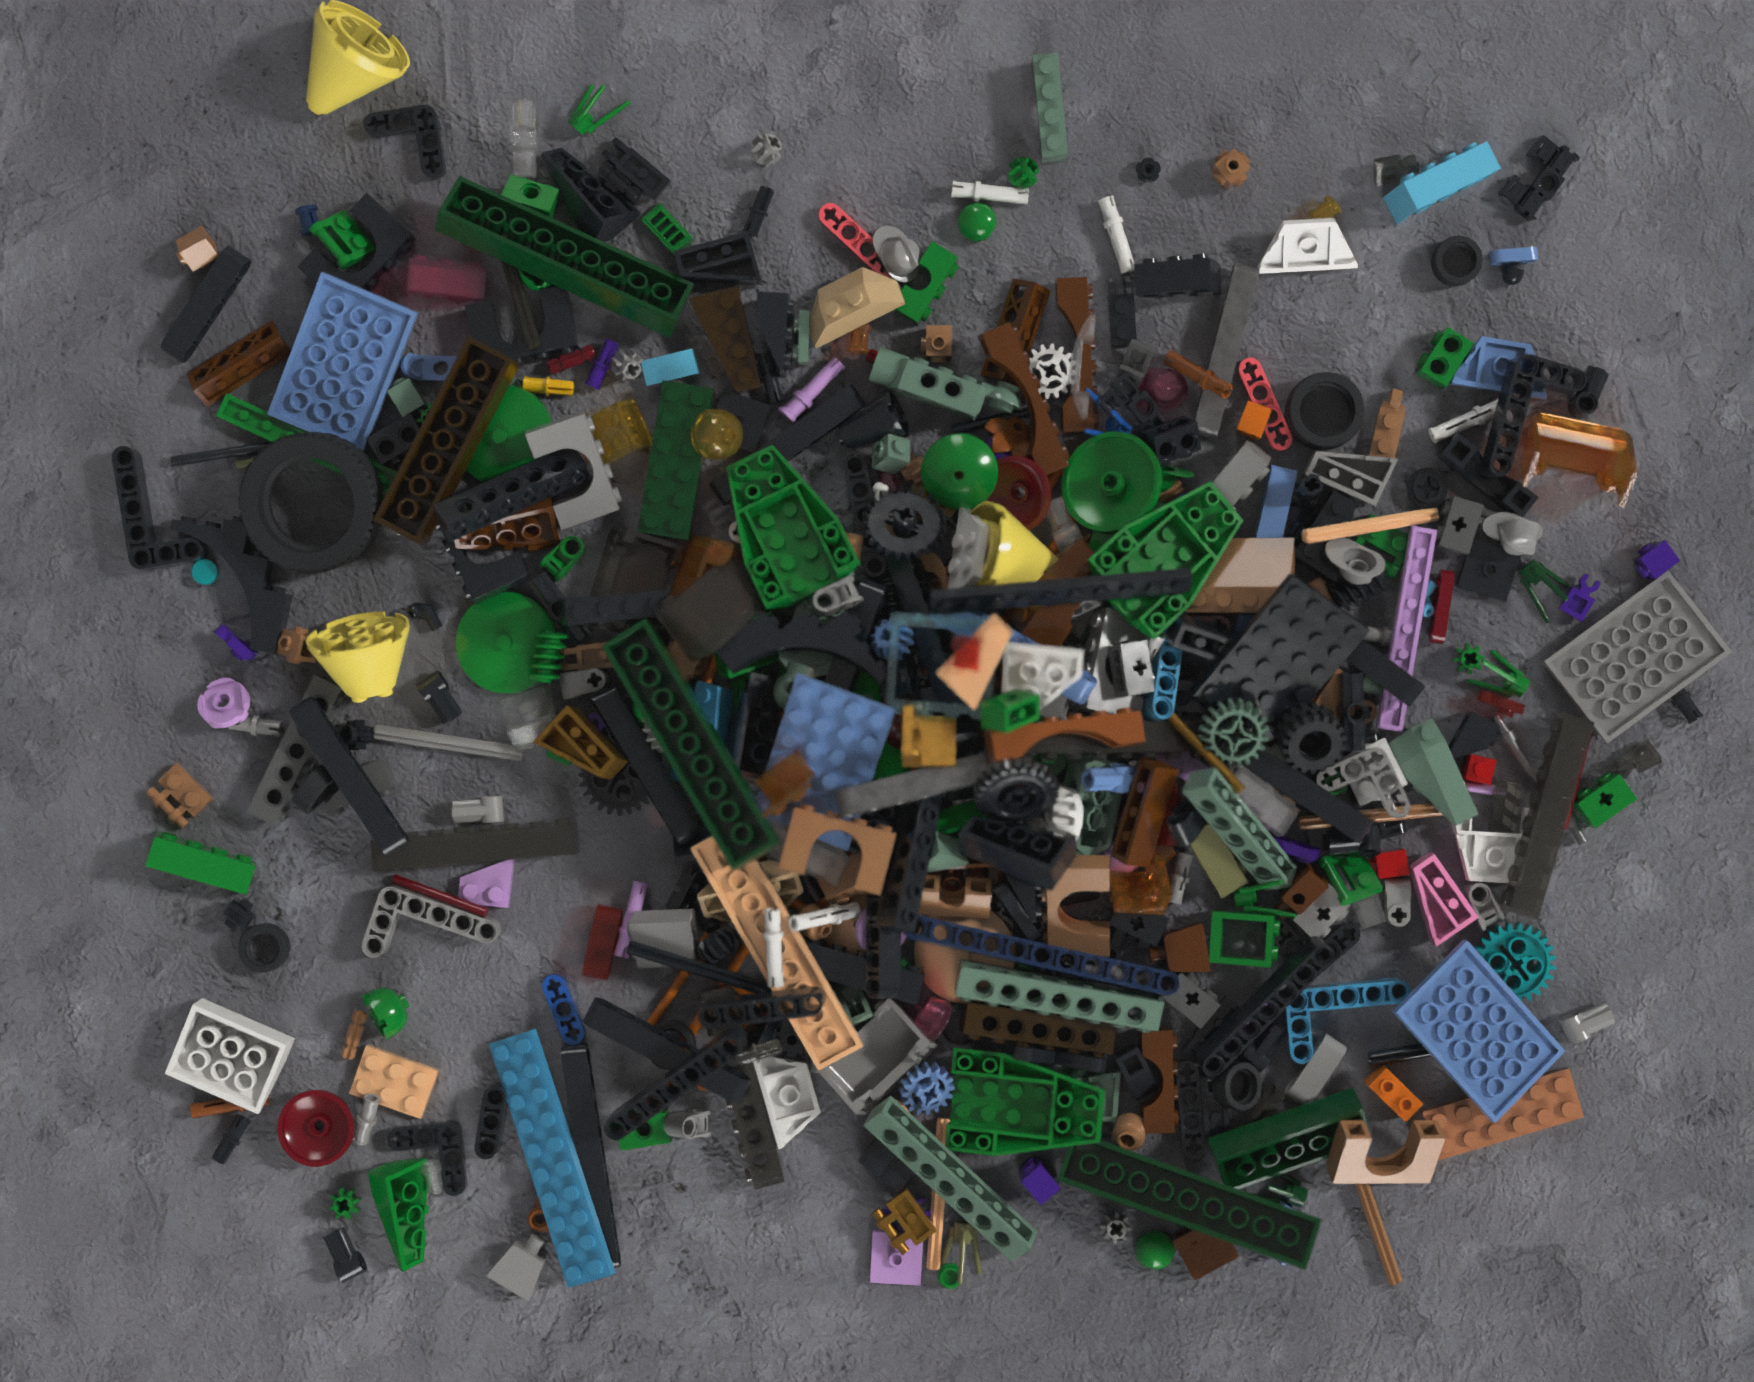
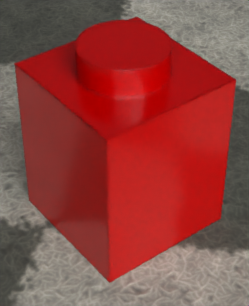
(1477, 769)
(1390, 863)

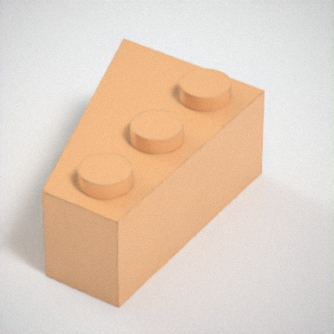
(971, 684)

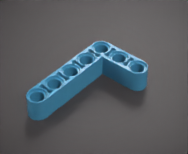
(1169, 676)
(1332, 1002)

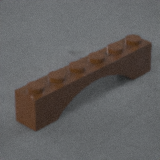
(1073, 303)
(1004, 350)

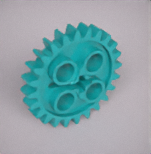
(1531, 948)

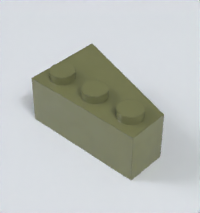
(1218, 862)

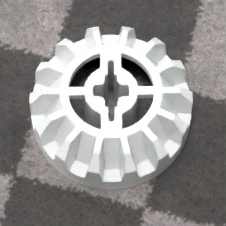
(1063, 817)

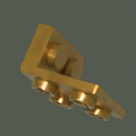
(928, 740)

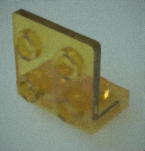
(621, 430)

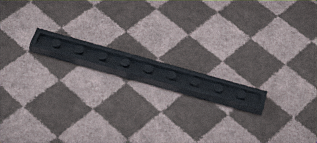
(1060, 591)

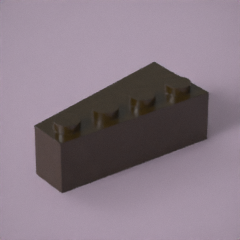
(728, 332)

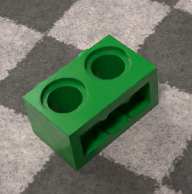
(1448, 360)

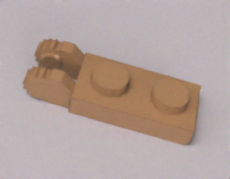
(588, 657)

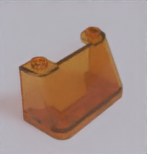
(697, 554)

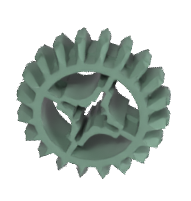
(1235, 712)

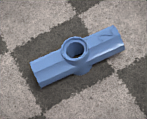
(1113, 778)

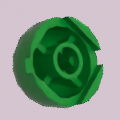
(387, 1010)

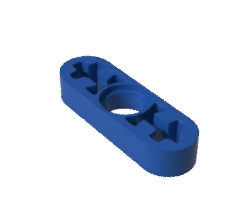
(564, 1029)

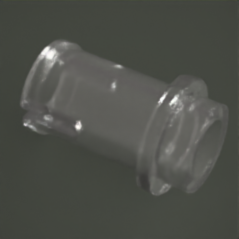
(431, 1170)

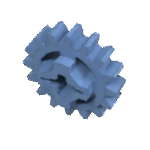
(926, 1088)

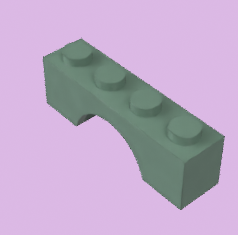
(1049, 107)

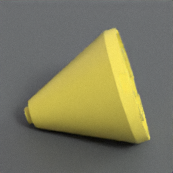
(349, 57)
(1011, 549)

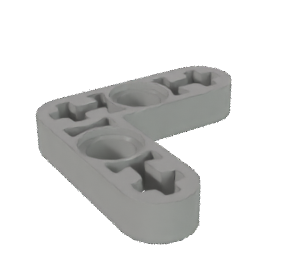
(1376, 774)

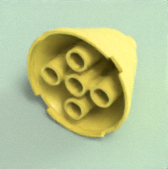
(362, 652)

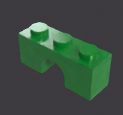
(939, 265)

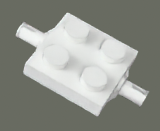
(1365, 789)

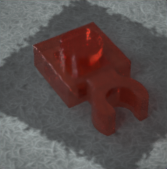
(1506, 706)

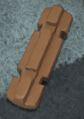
(354, 1034)

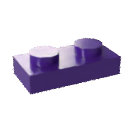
(1302, 851)

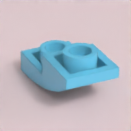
(670, 367)

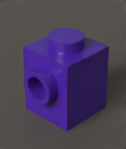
(1655, 559)

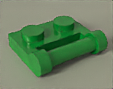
(347, 235)
(1389, 541)
(1358, 874)

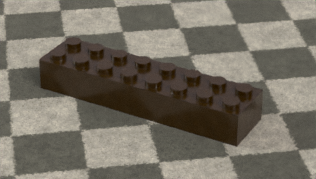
(447, 440)

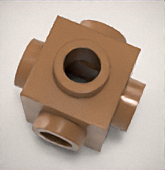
(1224, 175)
(294, 646)

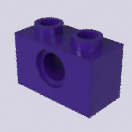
(1038, 1179)

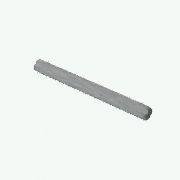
(446, 742)

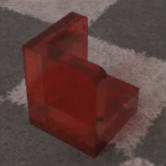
(968, 652)

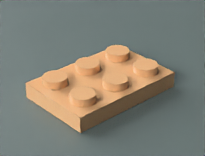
(396, 1080)

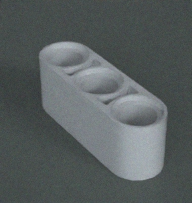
(1315, 1073)

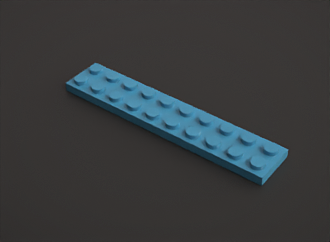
(552, 1158)

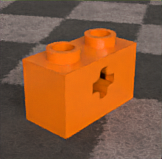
(1393, 1092)

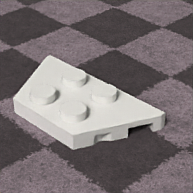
(1307, 247)
(968, 550)
(787, 1096)

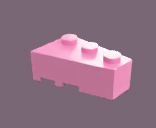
(1439, 899)

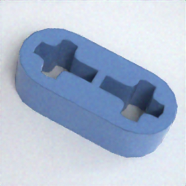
(1513, 256)

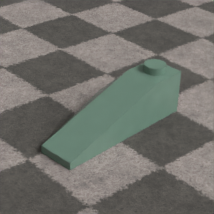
(1433, 771)

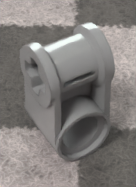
(841, 595)
(579, 683)
(1396, 894)
(1485, 906)
(688, 1124)

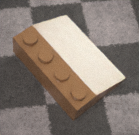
(1245, 576)

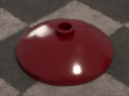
(1022, 472)
(301, 1136)

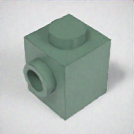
(891, 454)

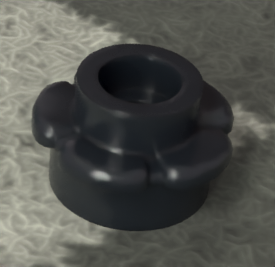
(1145, 176)

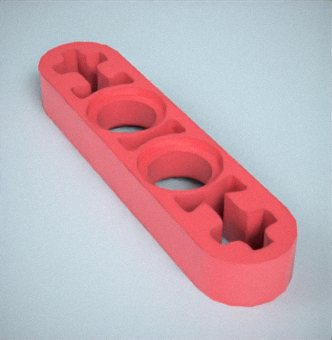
(854, 244)
(1269, 402)

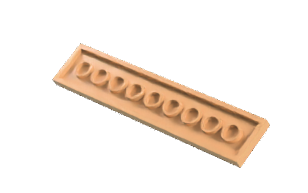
(745, 897)

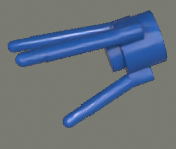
(1111, 425)

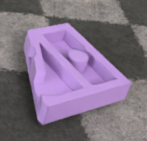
(489, 885)

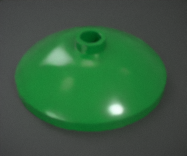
(965, 454)

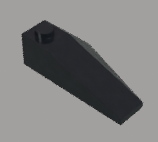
(590, 202)
(754, 726)

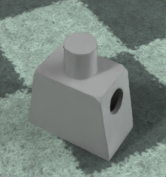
(520, 1267)

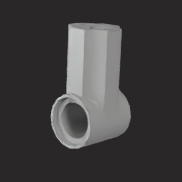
(485, 809)
(1579, 1025)

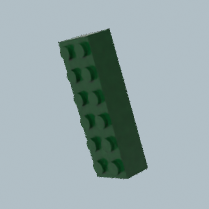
(673, 463)
(1283, 1140)

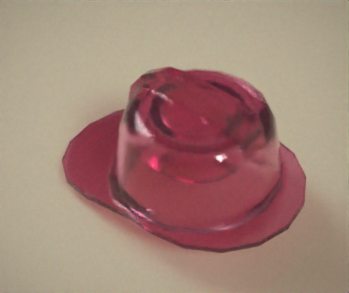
(1165, 387)
(932, 1016)

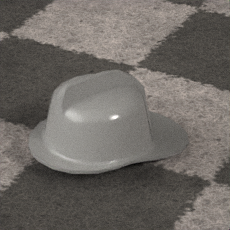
(897, 253)
(1515, 533)
(1355, 561)

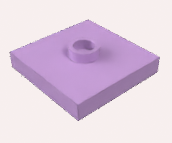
(890, 1266)

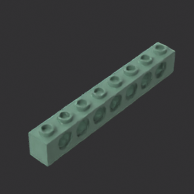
(1049, 985)
(950, 1178)

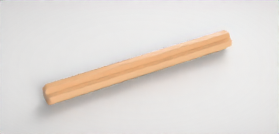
(1370, 525)
(937, 1210)

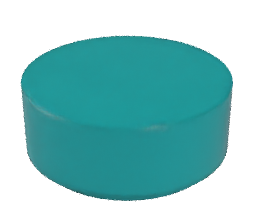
(205, 572)

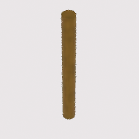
(1208, 755)

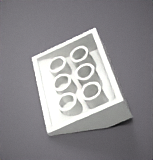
(229, 1055)

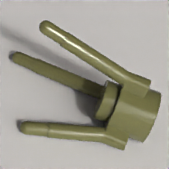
(964, 1233)

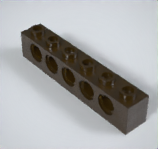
(974, 1013)

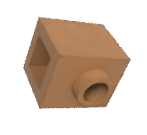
(196, 249)
(937, 343)

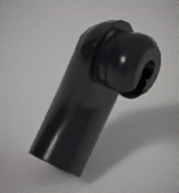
(424, 612)

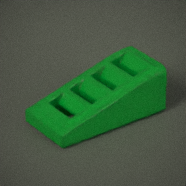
(684, 242)

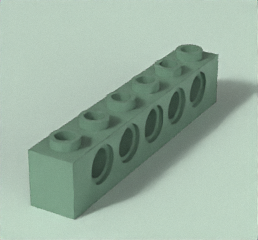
(1239, 828)

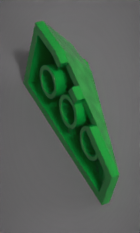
(401, 1202)

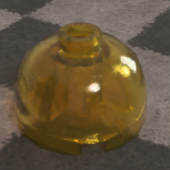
(717, 434)

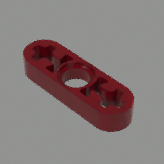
(1441, 606)

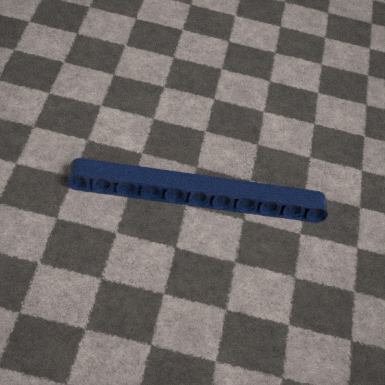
(1053, 956)

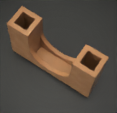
(808, 826)
(1090, 937)
(1410, 1164)

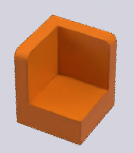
(1253, 420)

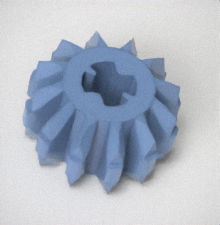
(881, 640)

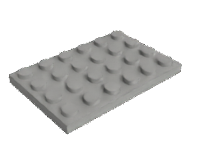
(1637, 657)

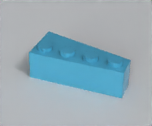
(1441, 181)

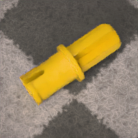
(548, 386)

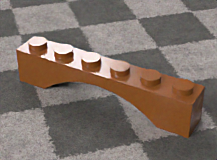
(1115, 730)

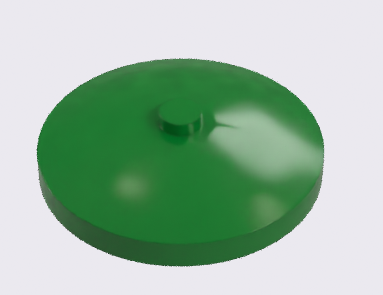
(504, 442)
(1111, 482)
(498, 641)

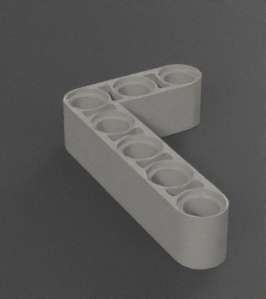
(426, 915)

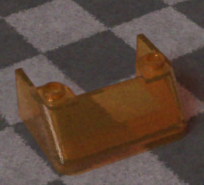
(1581, 449)

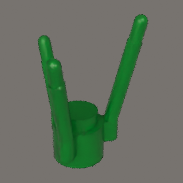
(582, 120)
(1513, 682)
(1248, 895)

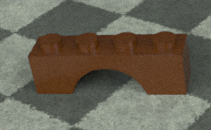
(1159, 1110)

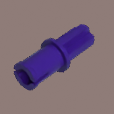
(602, 364)

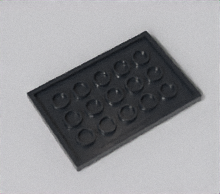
(1283, 654)

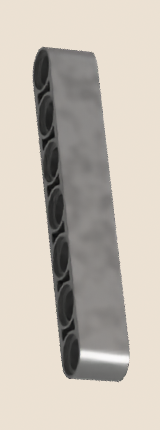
(1226, 345)
(914, 785)

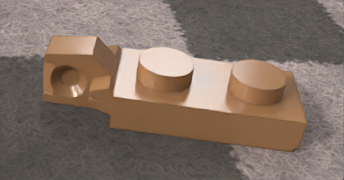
(1388, 426)

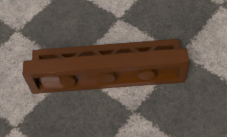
(1029, 314)
(239, 366)

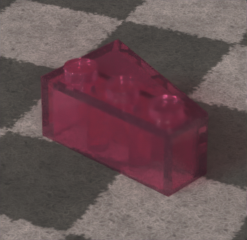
(443, 279)

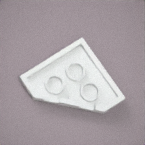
(1041, 669)

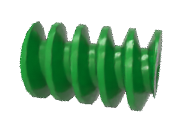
(547, 657)

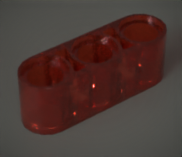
(602, 942)

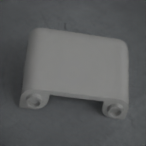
(889, 1050)

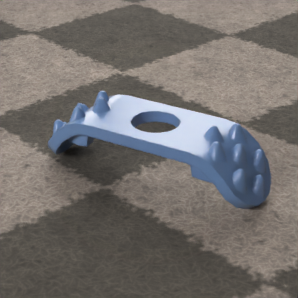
(422, 367)

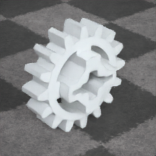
(1054, 361)

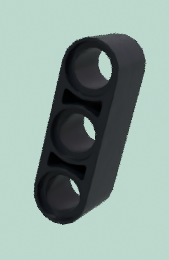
(1185, 822)
(484, 1130)

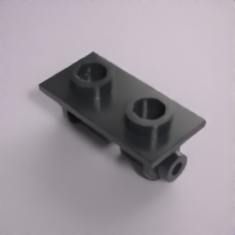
(691, 883)

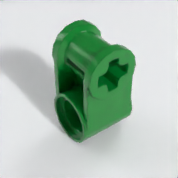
(562, 558)

